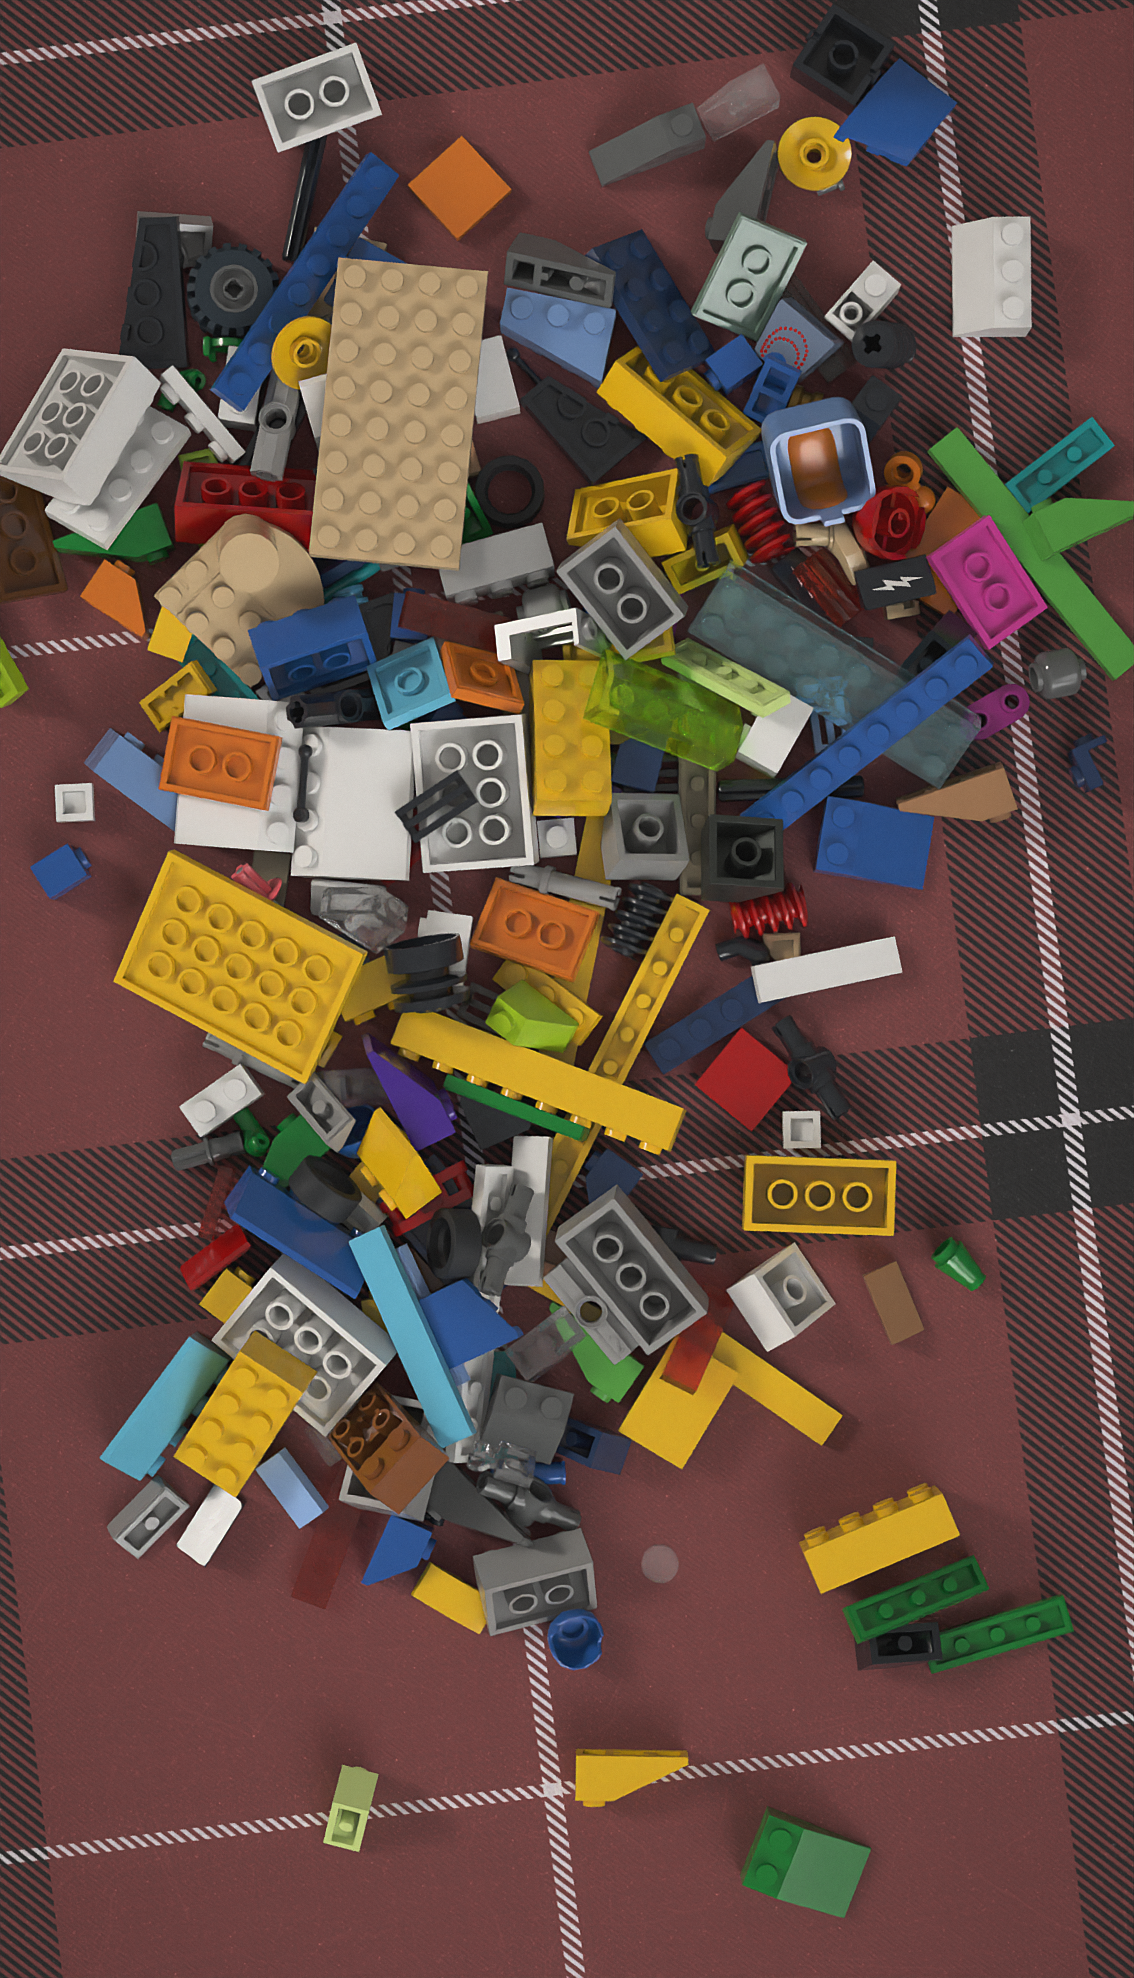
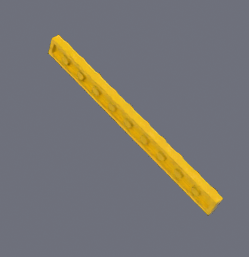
(629, 1033)

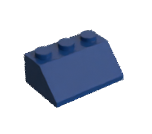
(312, 647)

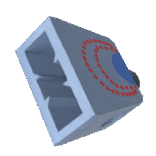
(796, 338)

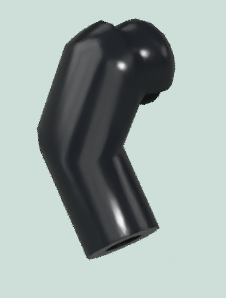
(748, 948)

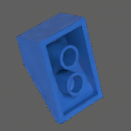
(873, 843)

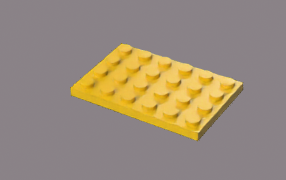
(240, 966)

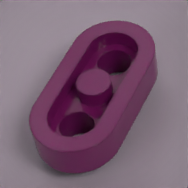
(996, 712)

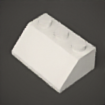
(316, 97)
(991, 278)

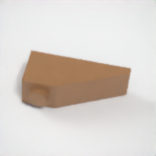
(970, 796)

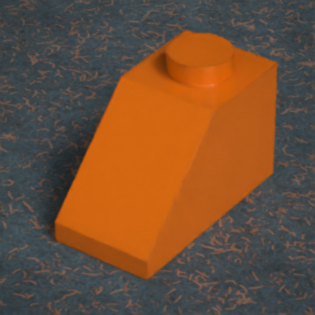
(118, 597)

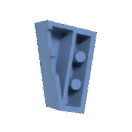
(561, 330)
(134, 774)

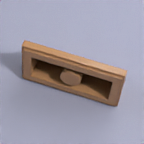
(893, 1302)

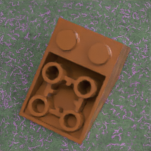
(387, 1448)

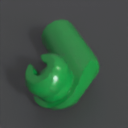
(194, 378)
(255, 1139)

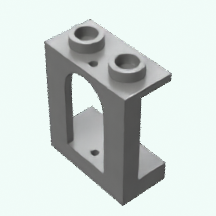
(519, 647)

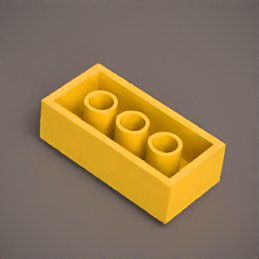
(567, 751)
(819, 1195)
(245, 1413)
(878, 1537)

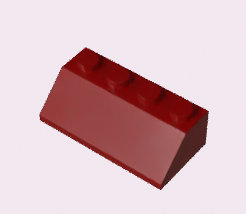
(216, 492)

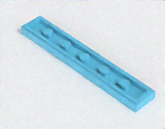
(412, 1336)

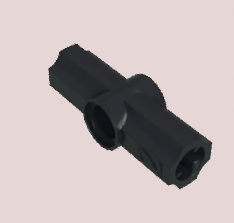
(332, 708)

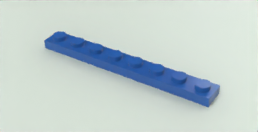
(305, 279)
(874, 733)

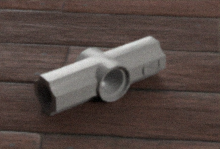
(274, 444)
(607, 1329)

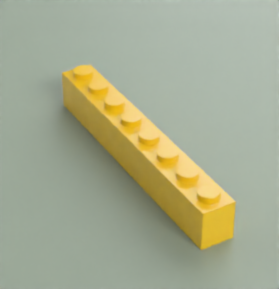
(539, 1077)

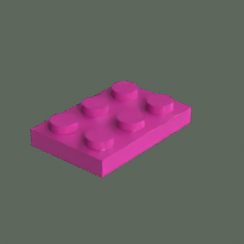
(987, 582)

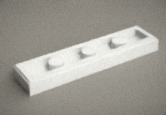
(826, 969)
(532, 1169)

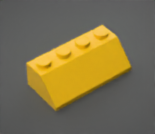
(679, 414)

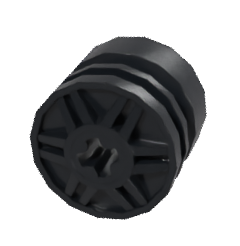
(427, 973)

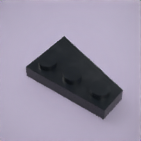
(581, 431)

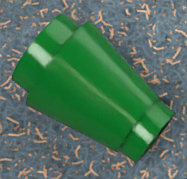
(957, 1263)

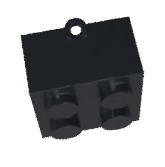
(841, 59)

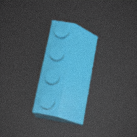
(167, 1407)

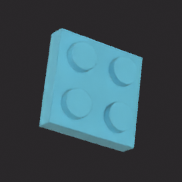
(410, 683)

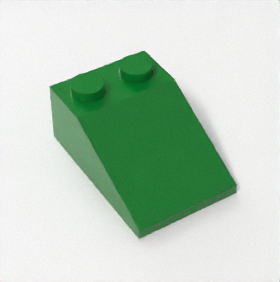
(804, 1863)

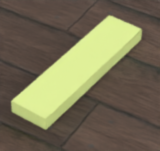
(727, 678)

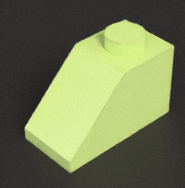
(350, 1808)

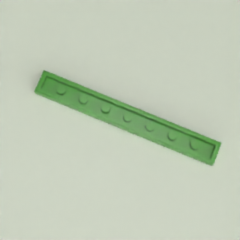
(1052, 576)

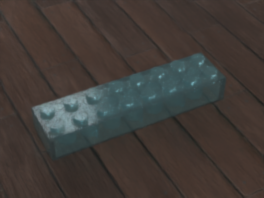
(824, 667)

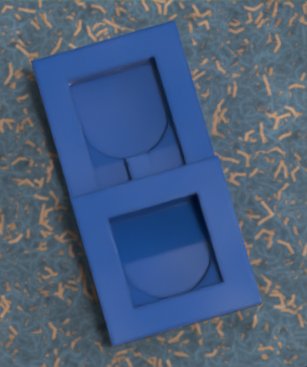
(772, 389)

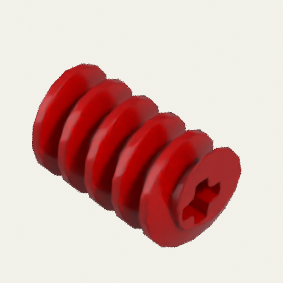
(758, 523)
(770, 911)

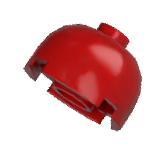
(890, 522)

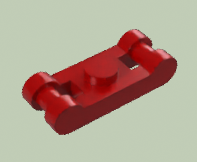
(443, 1200)

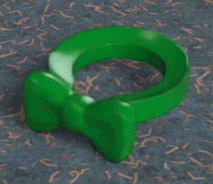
(212, 346)

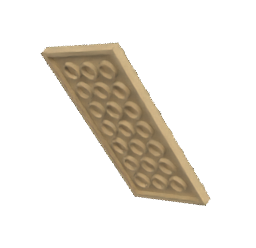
(398, 414)

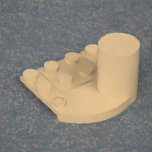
(238, 581)

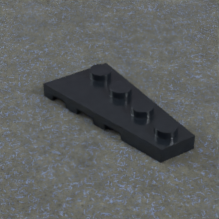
(156, 298)

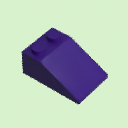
(414, 1096)

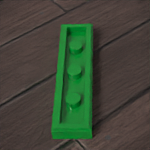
(516, 1108)
(915, 1599)
(1002, 1632)

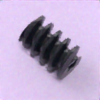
(883, 344)
(636, 919)

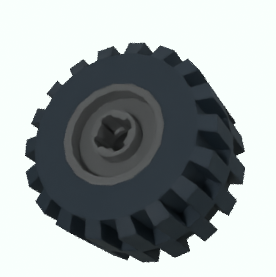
(230, 290)

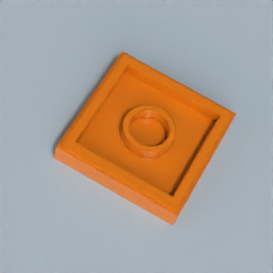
(459, 188)
(480, 678)

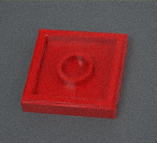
(745, 1079)

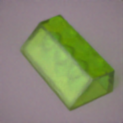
(664, 712)

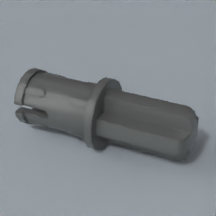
(208, 1151)

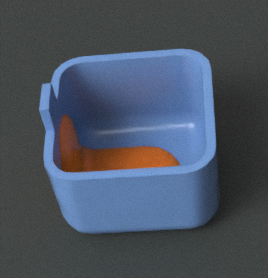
(818, 461)

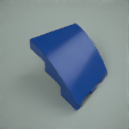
(897, 115)
(465, 1323)

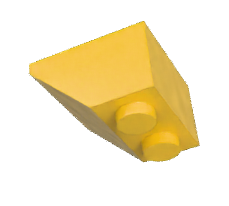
(395, 1167)

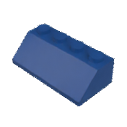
(295, 1229)

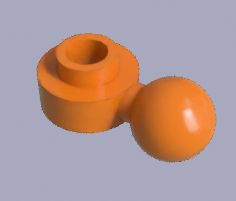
(895, 477)

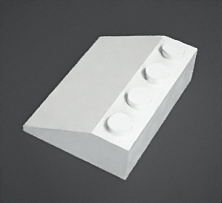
(78, 424)
(497, 767)
(351, 800)
(236, 826)
(319, 1329)

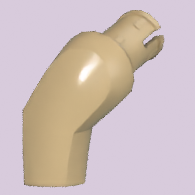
(838, 539)

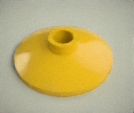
(817, 136)
(312, 361)

